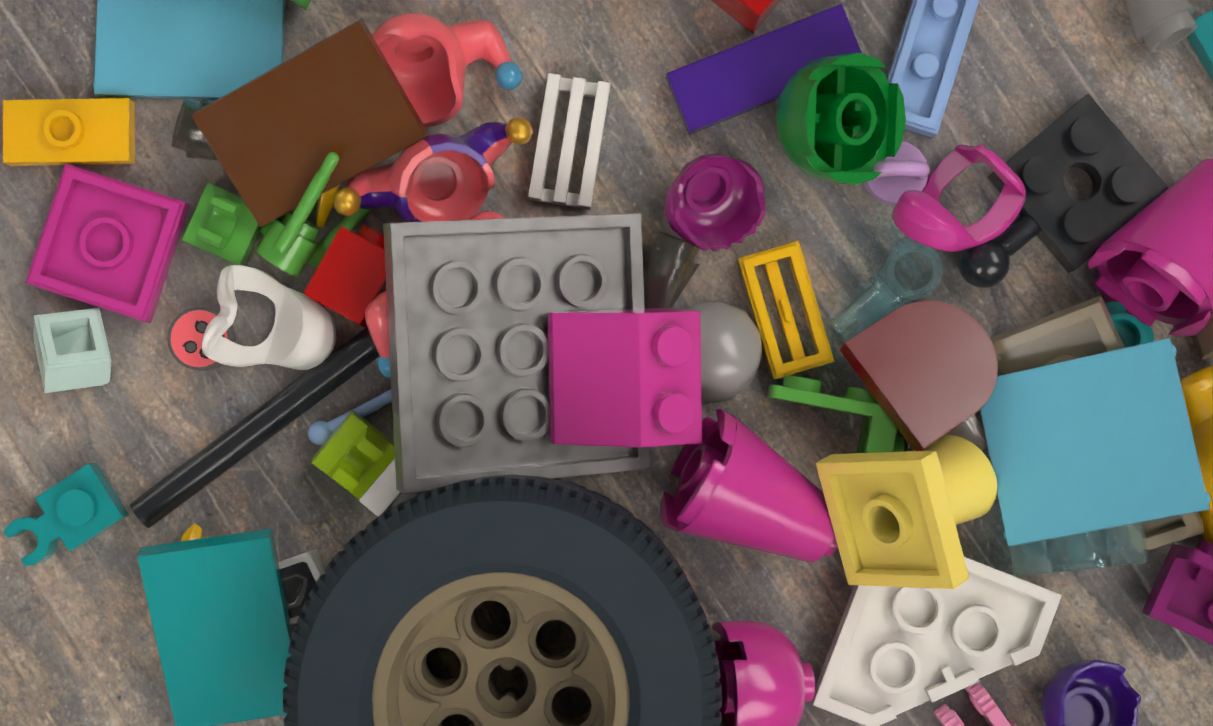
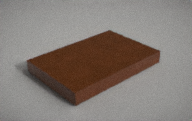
(316, 103)

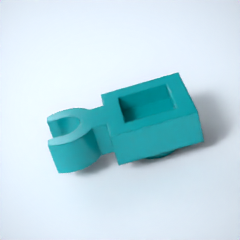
(74, 512)

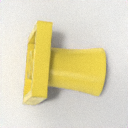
(902, 510)

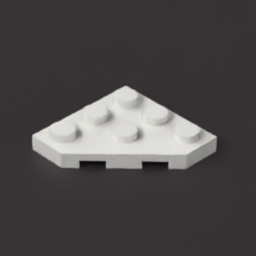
(929, 642)

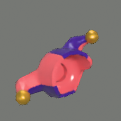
(436, 176)

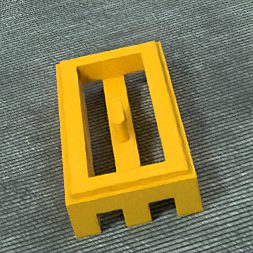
(808, 301)

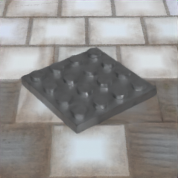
(474, 340)

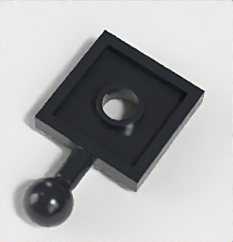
(1066, 225)

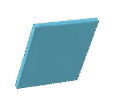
(185, 46)
(1093, 444)

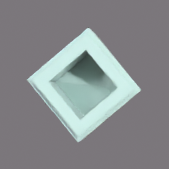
(72, 350)

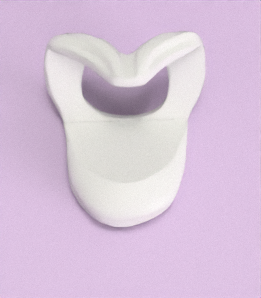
(301, 330)

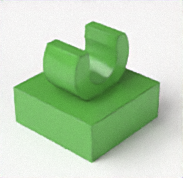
(223, 226)

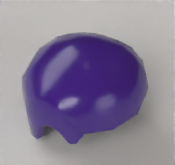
(1090, 696)

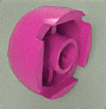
(761, 675)

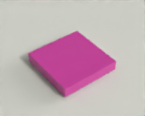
(108, 243)

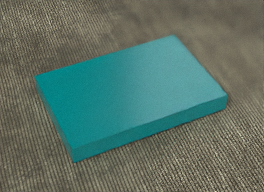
(219, 626)

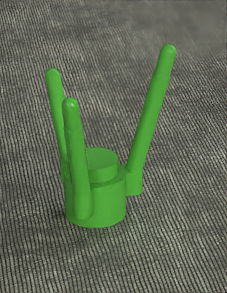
(291, 238)

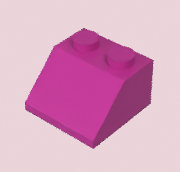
(625, 377)

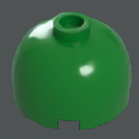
(840, 118)

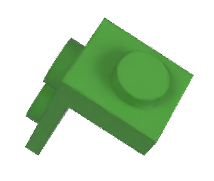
(877, 429)

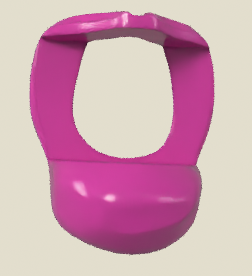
(929, 223)

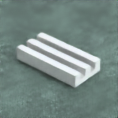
(577, 89)

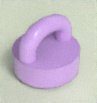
(899, 174)

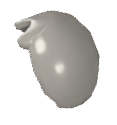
(728, 350)

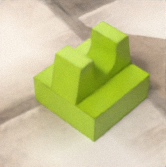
(355, 454)

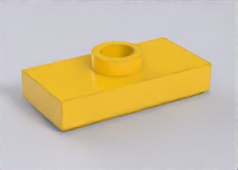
(69, 132)

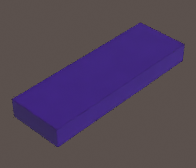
(756, 69)

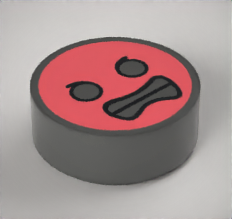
(186, 338)

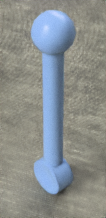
(321, 430)

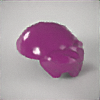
(715, 202)

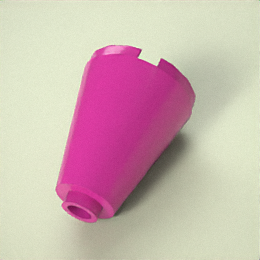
(1164, 257)
(746, 495)

